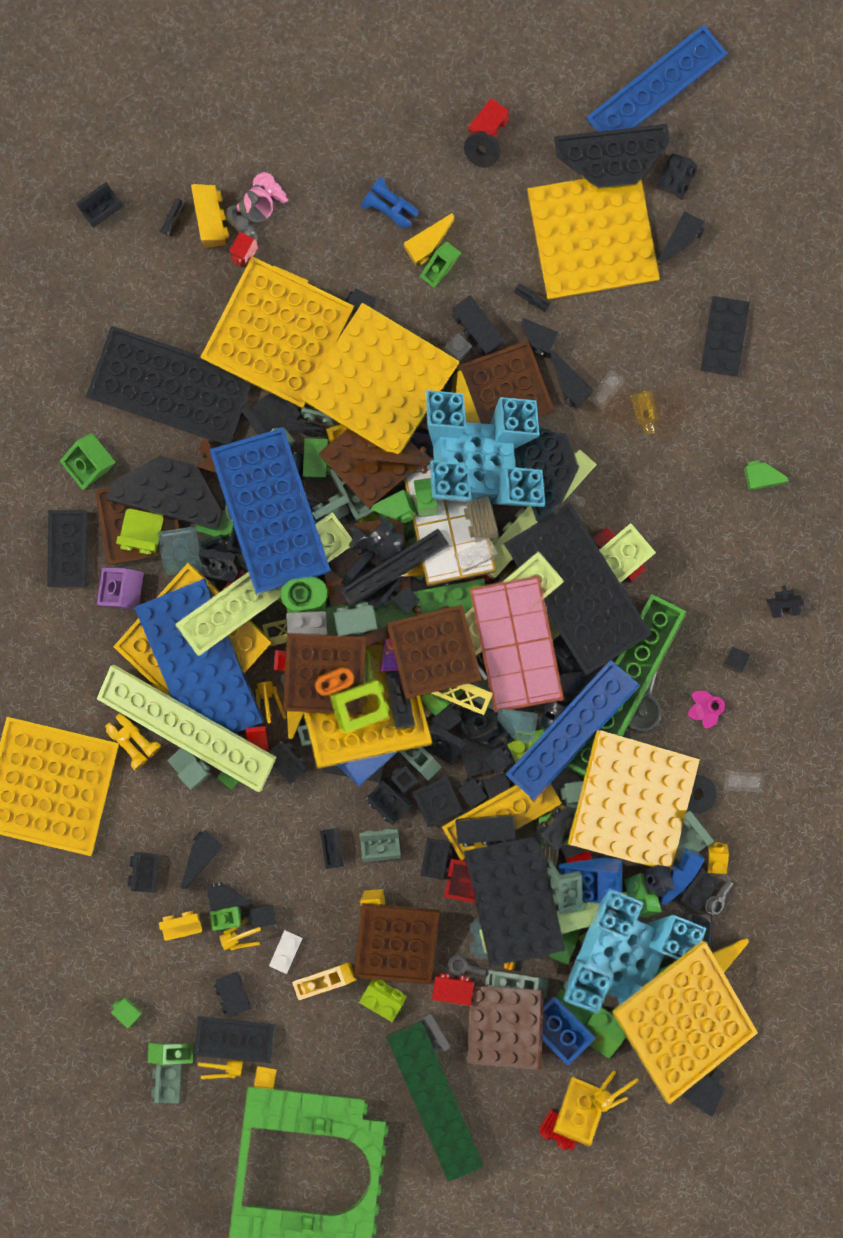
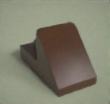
(206, 465)

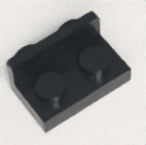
(698, 890)

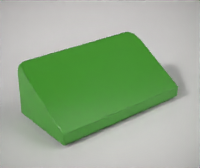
(579, 1012)

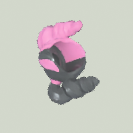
(256, 204)

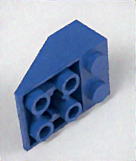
(597, 877)

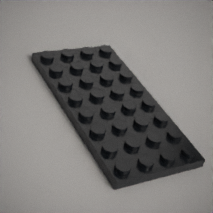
(168, 386)
(591, 603)

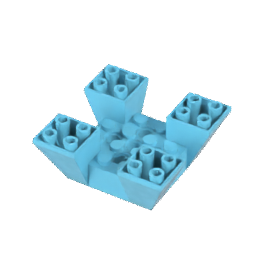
(479, 457)
(636, 942)

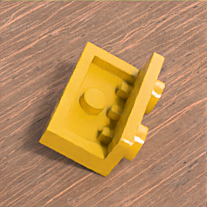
(180, 927)

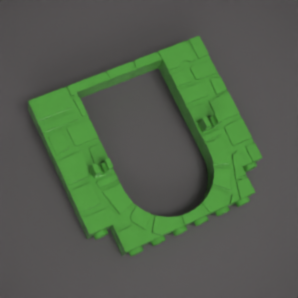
(311, 1115)

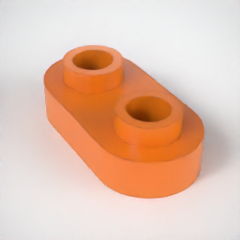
(334, 681)

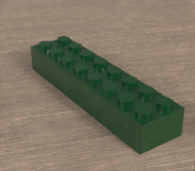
(434, 1101)

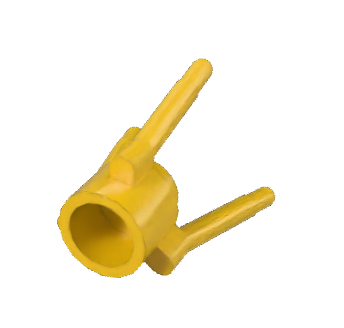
(266, 690)
(229, 940)
(232, 1069)
(604, 1100)

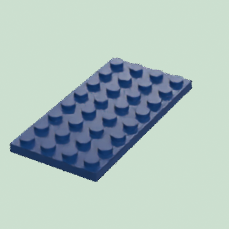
(269, 510)
(207, 683)

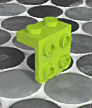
(140, 531)

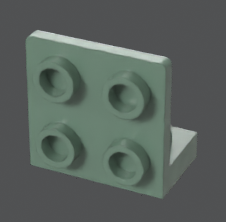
(692, 836)
(565, 888)

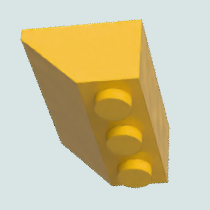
(209, 215)

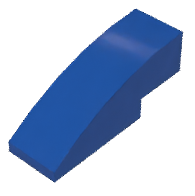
(683, 873)

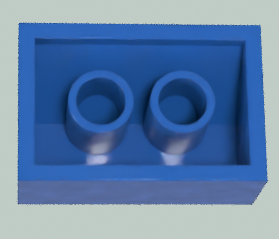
(362, 769)
(564, 1031)

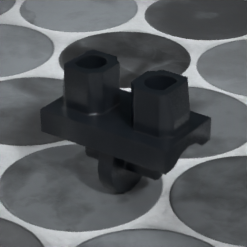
(785, 599)

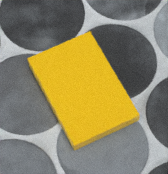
(578, 1114)

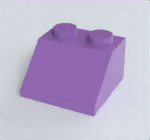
(120, 588)

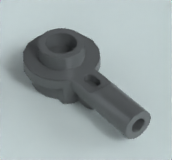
(715, 904)
(459, 965)

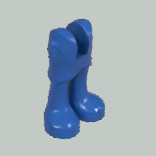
(394, 212)

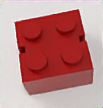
(459, 886)

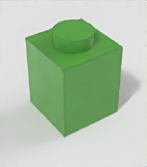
(126, 1012)

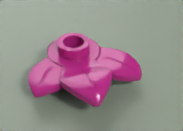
(703, 708)

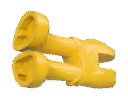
(123, 736)

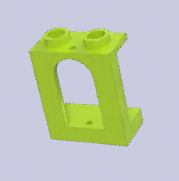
(339, 699)

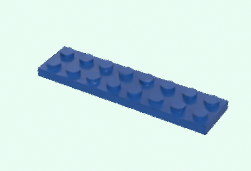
(659, 83)
(572, 730)

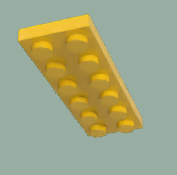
(508, 802)

